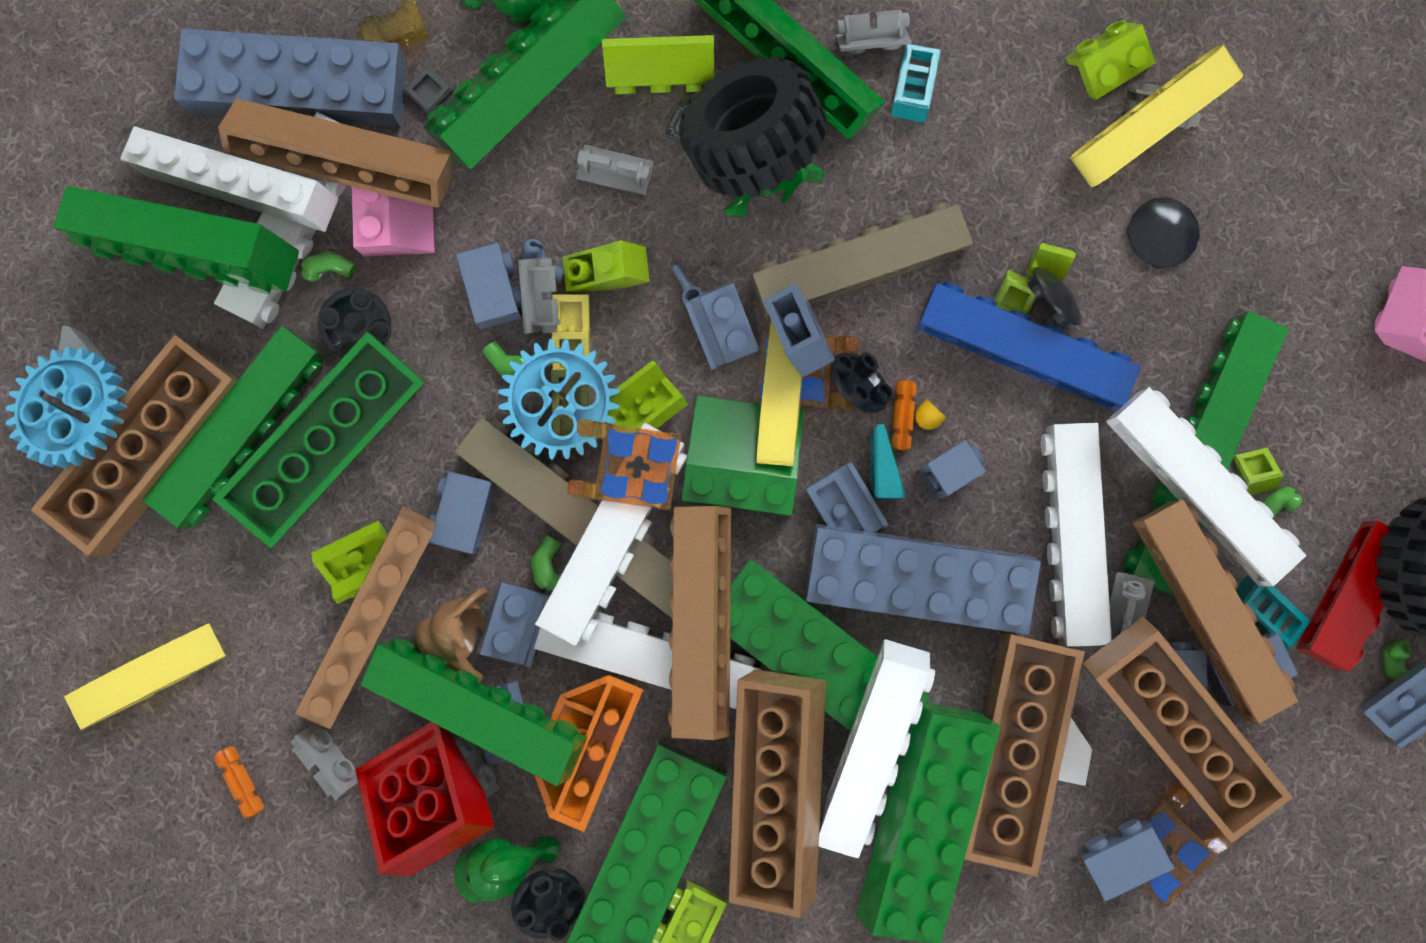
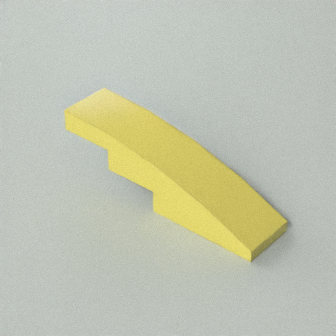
(574, 326)
(779, 406)
(144, 676)

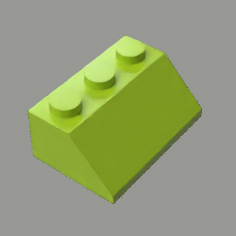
(658, 63)

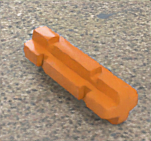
(903, 415)
(238, 782)

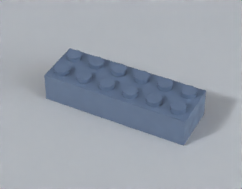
(293, 73)
(922, 579)

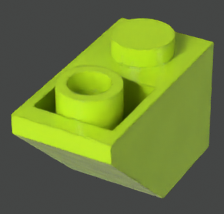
(606, 268)

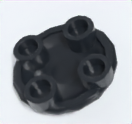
(1163, 232)
(1058, 295)
(349, 316)
(860, 381)
(547, 903)

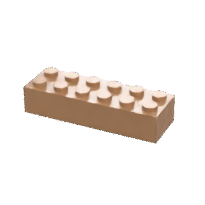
(164, 411)
(1033, 704)
(1187, 729)
(777, 792)

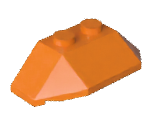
(602, 715)

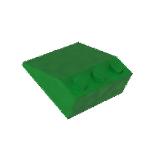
(724, 465)

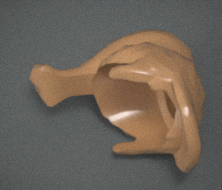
(453, 631)

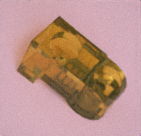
(400, 26)

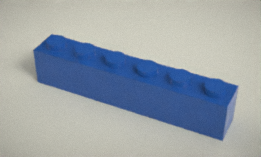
(1028, 347)

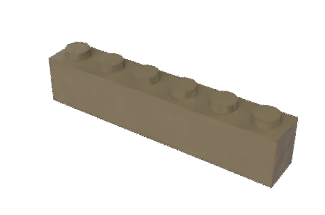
(869, 258)

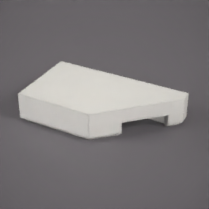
(1075, 757)

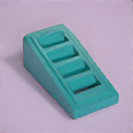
(911, 104)
(884, 472)
(1254, 596)

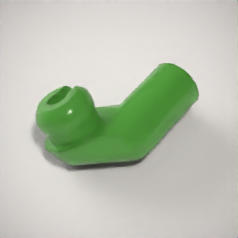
(327, 261)
(500, 360)
(1281, 498)
(541, 564)
(1394, 658)

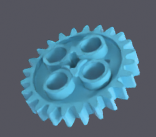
(531, 378)
(52, 433)

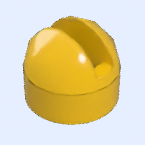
(929, 416)

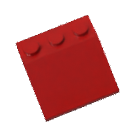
(421, 801)

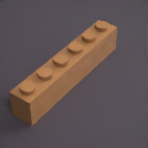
(336, 152)
(1216, 611)
(366, 617)
(700, 622)

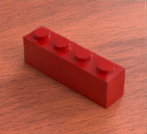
(1349, 605)

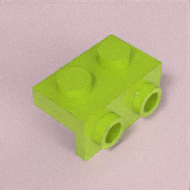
(1112, 57)
(646, 399)
(349, 560)
(692, 916)

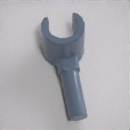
(689, 291)

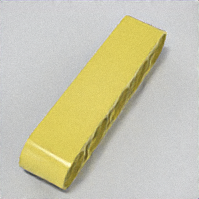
(1157, 115)

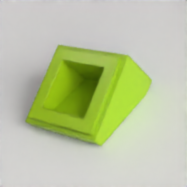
(1052, 259)
(1014, 293)
(1258, 471)

